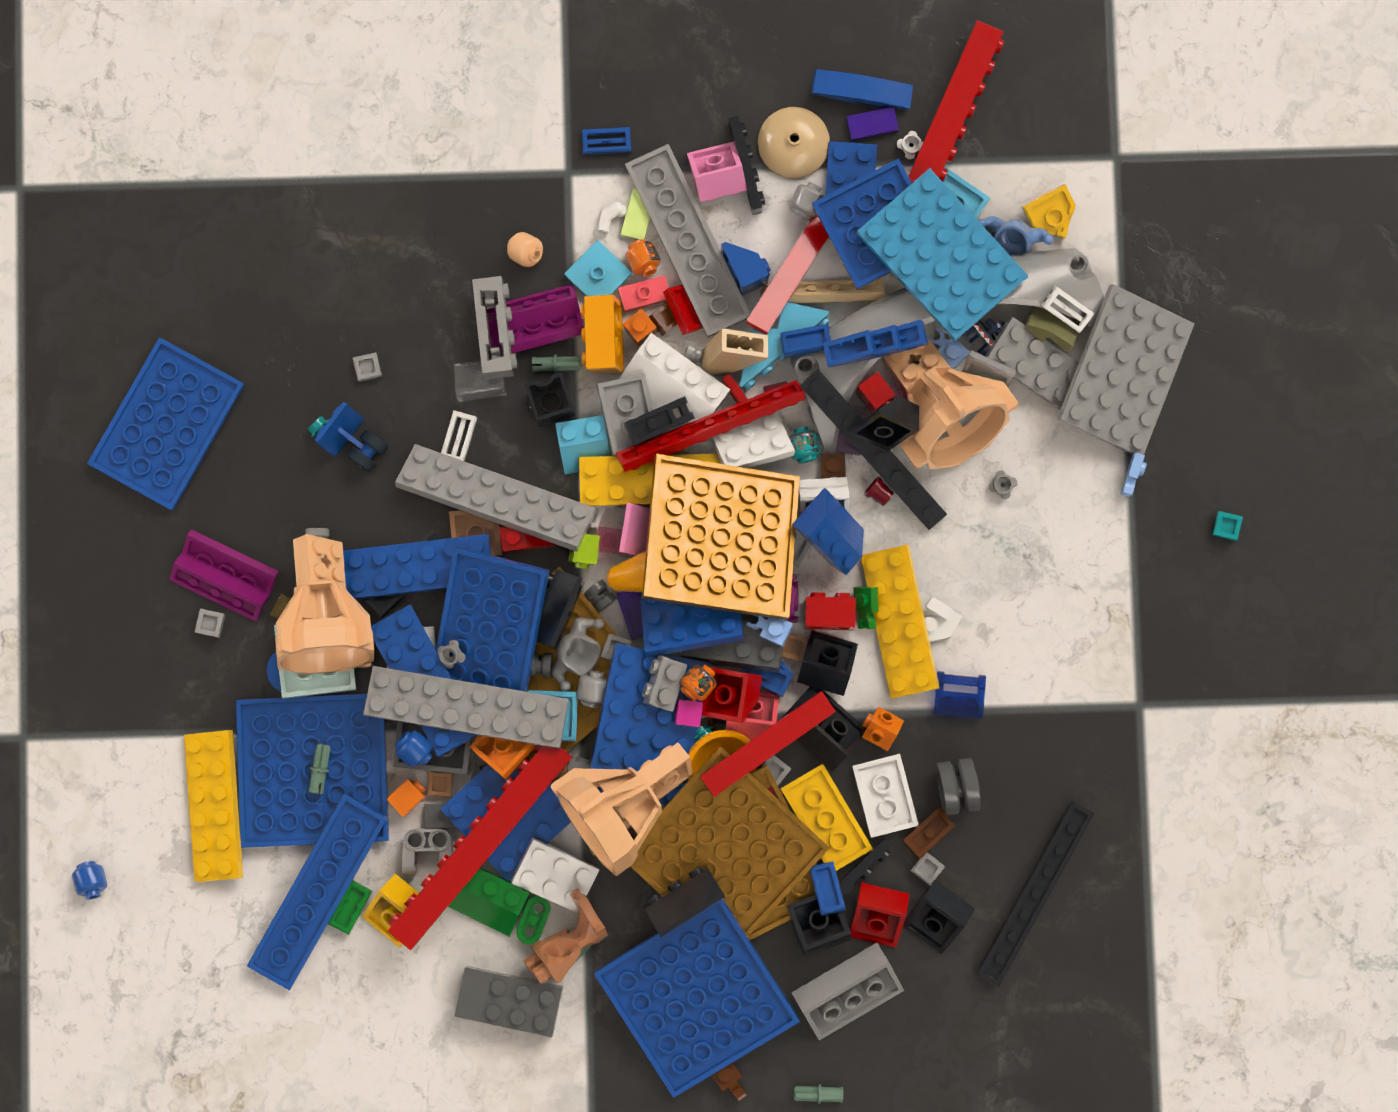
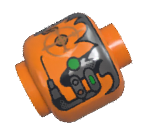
(643, 257)
(698, 682)

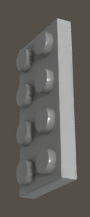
(1037, 363)

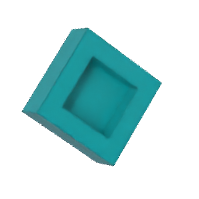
(1227, 526)

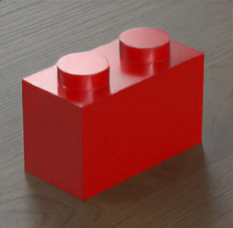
(875, 393)

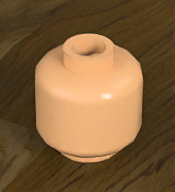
(525, 249)

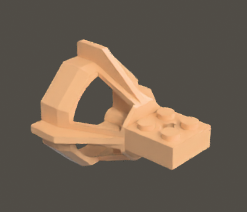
(945, 399)
(323, 622)
(627, 801)

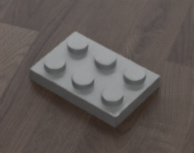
(621, 402)

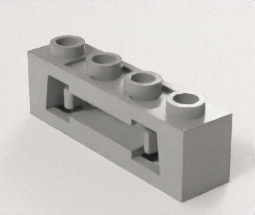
(490, 289)

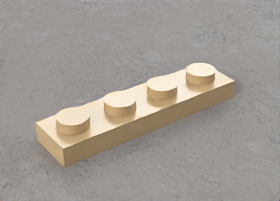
(836, 291)

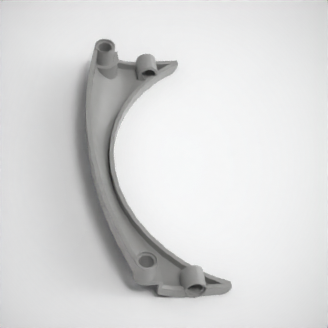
(900, 307)

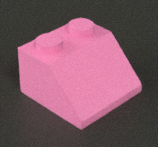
(717, 171)
(634, 530)

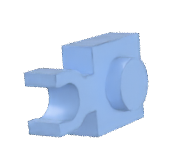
(951, 351)
(1135, 469)
(773, 629)

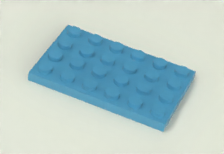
(942, 254)

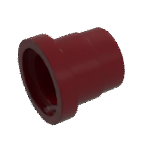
(879, 491)

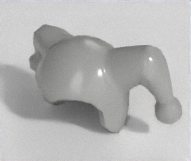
(576, 651)

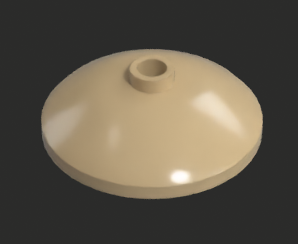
(793, 158)

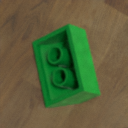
(491, 901)

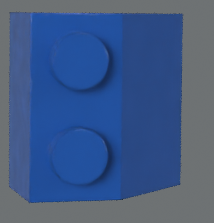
(746, 267)

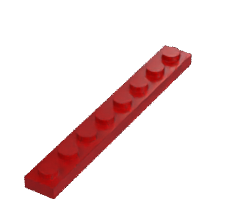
(711, 425)

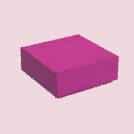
(688, 713)

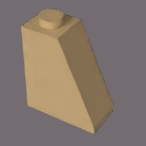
(733, 351)

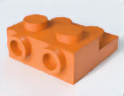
(501, 754)

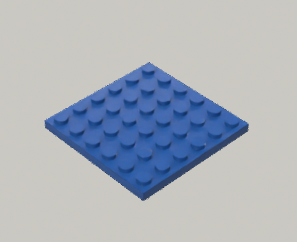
(275, 761)
(697, 997)

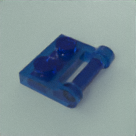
(959, 703)

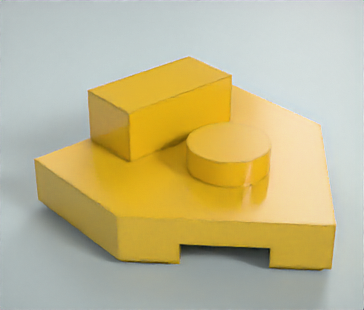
(1051, 211)

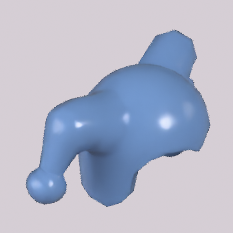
(1015, 235)

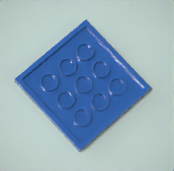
(851, 208)
(684, 627)
(541, 821)

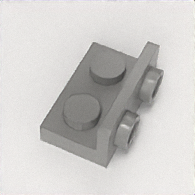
(664, 683)

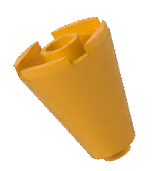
(628, 574)

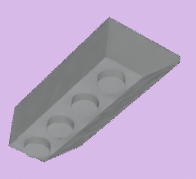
(848, 991)

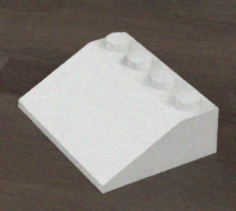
(673, 377)

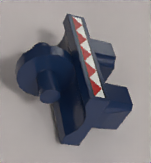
(982, 331)

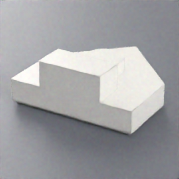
(939, 618)

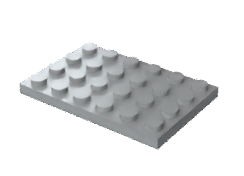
(1125, 370)

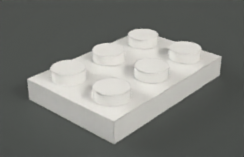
(754, 443)
(885, 795)
(553, 874)

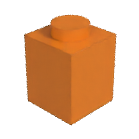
(639, 327)
(407, 797)

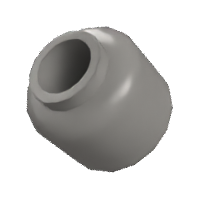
(803, 199)
(591, 689)

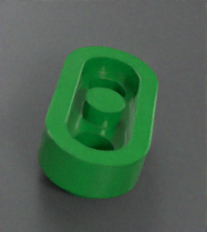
(533, 919)

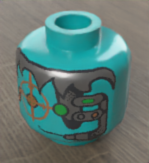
(806, 445)

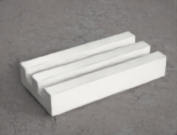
(1052, 298)
(465, 417)

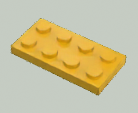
(825, 812)

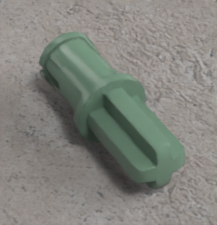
(556, 363)
(319, 769)
(818, 1094)

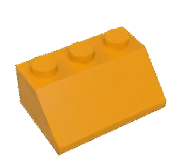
(603, 334)

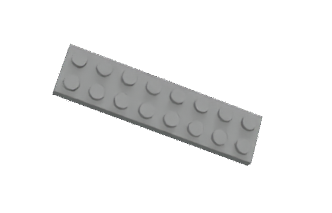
(688, 240)
(495, 497)
(466, 707)

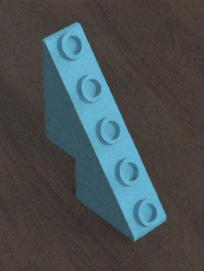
(792, 318)

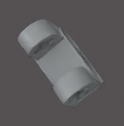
(409, 853)

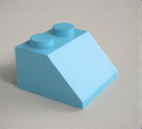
(581, 439)

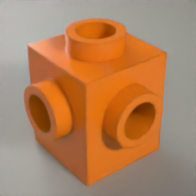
(882, 728)

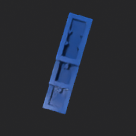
(862, 89)
(875, 343)

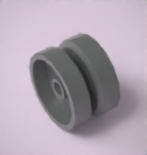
(963, 786)

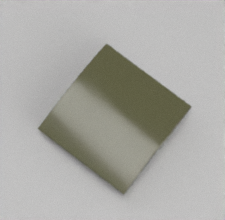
(1045, 325)

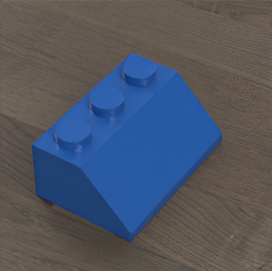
(832, 531)

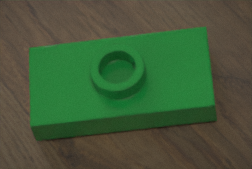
(350, 907)

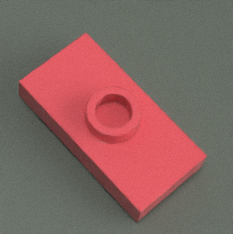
(643, 293)

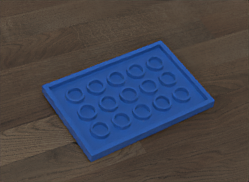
(166, 424)
(495, 617)
(630, 729)

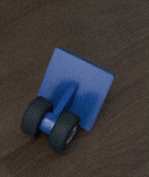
(341, 428)

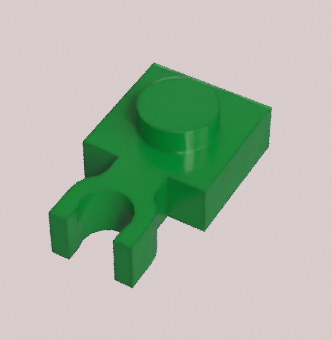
(866, 604)

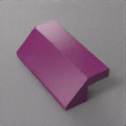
(540, 319)
(224, 575)

